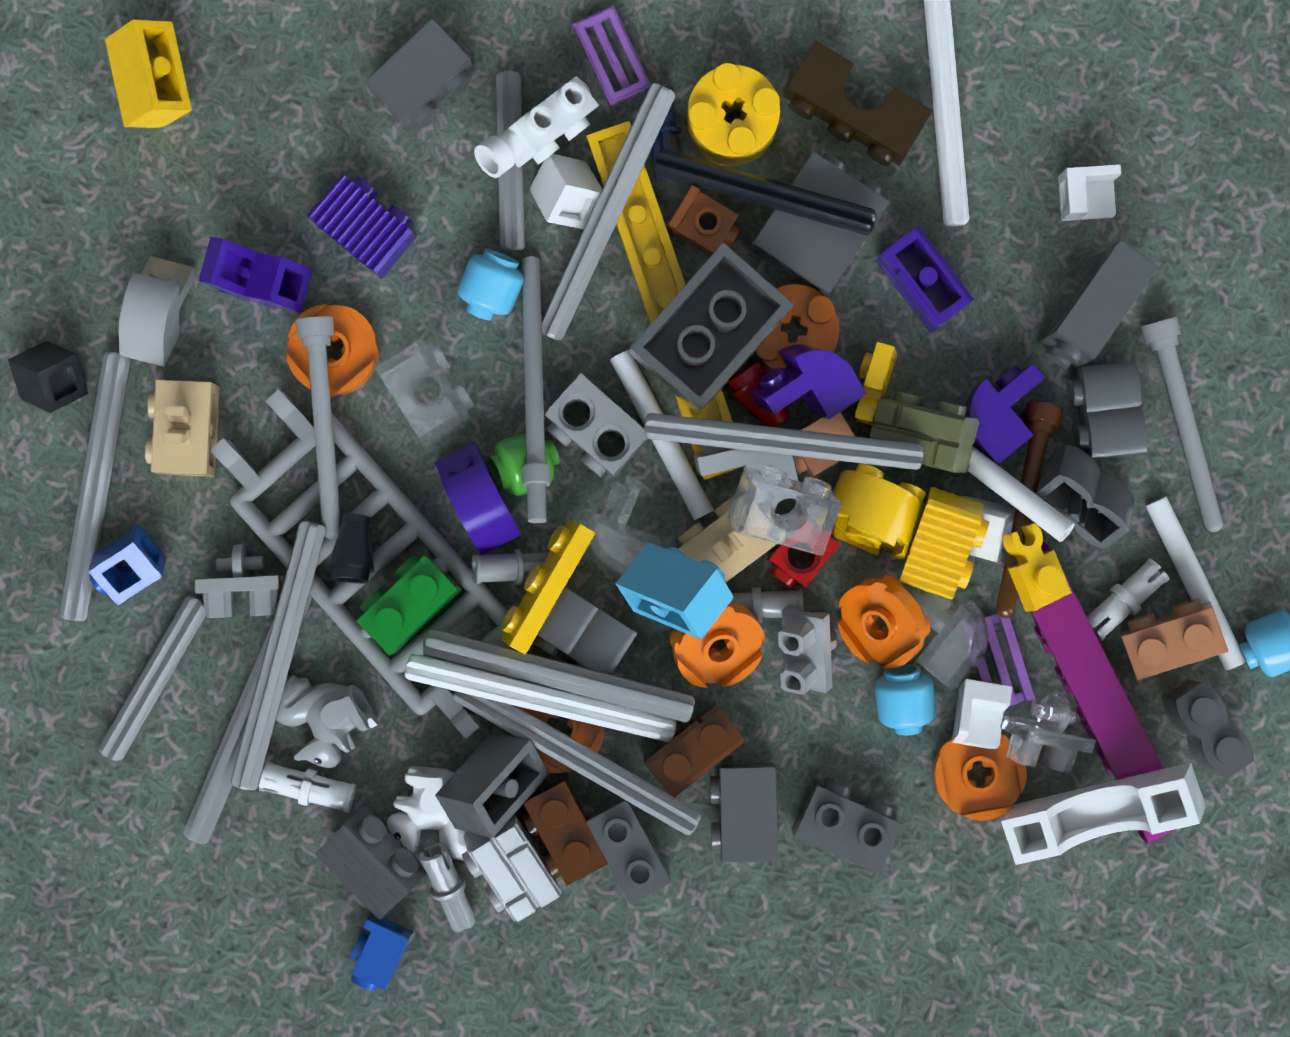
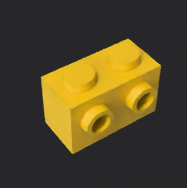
(148, 74)

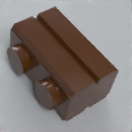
(694, 750)

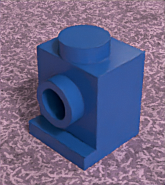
(123, 581)
(378, 953)

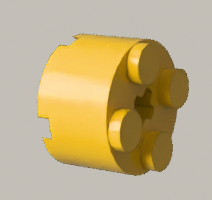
(722, 92)
(877, 511)

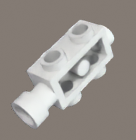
(538, 129)

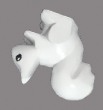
(424, 812)

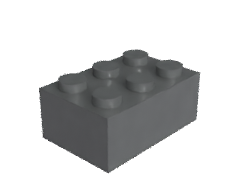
(710, 328)

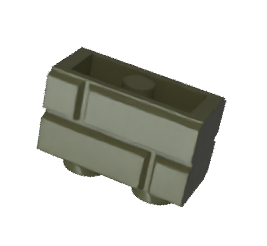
(942, 431)

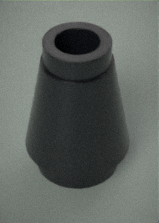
(353, 550)

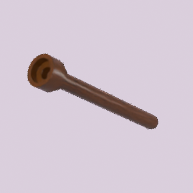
(1042, 421)

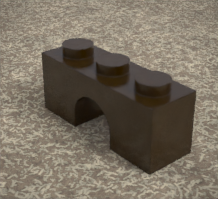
(820, 92)

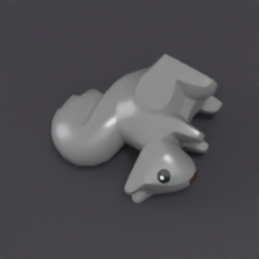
(331, 714)

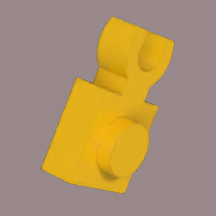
(876, 372)
(1038, 573)

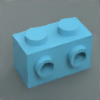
(675, 589)

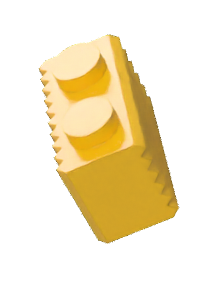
(943, 544)

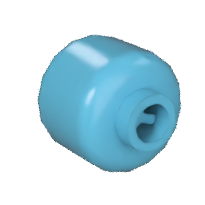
(490, 284)
(1268, 643)
(905, 699)

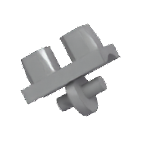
(219, 592)
(807, 651)

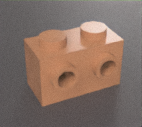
(1173, 639)

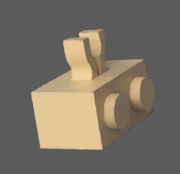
(183, 428)
(722, 545)

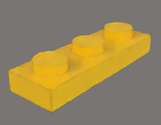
(545, 585)

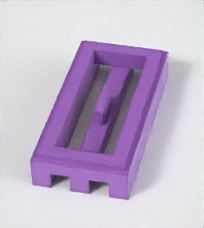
(627, 91)
(1016, 657)

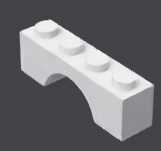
(1144, 802)

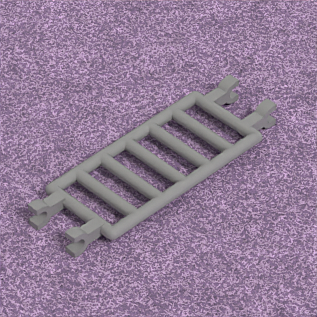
(332, 600)

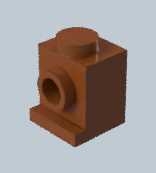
(687, 227)

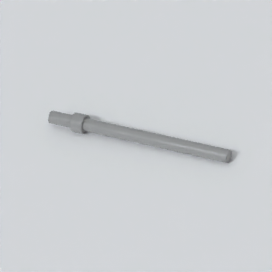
(535, 471)

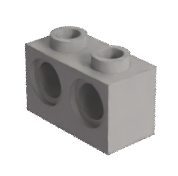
(604, 418)

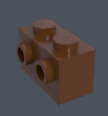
(562, 824)

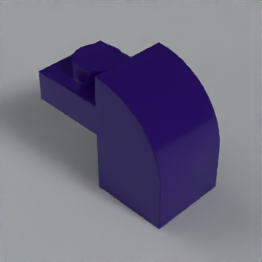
(255, 275)
(810, 372)
(999, 427)
(477, 498)

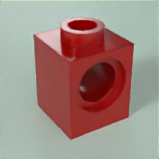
(790, 575)

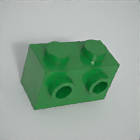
(409, 604)

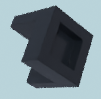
(48, 376)

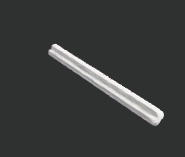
(946, 112)
(537, 697)

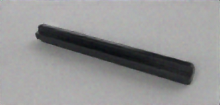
(765, 192)

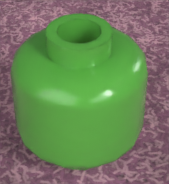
(508, 459)

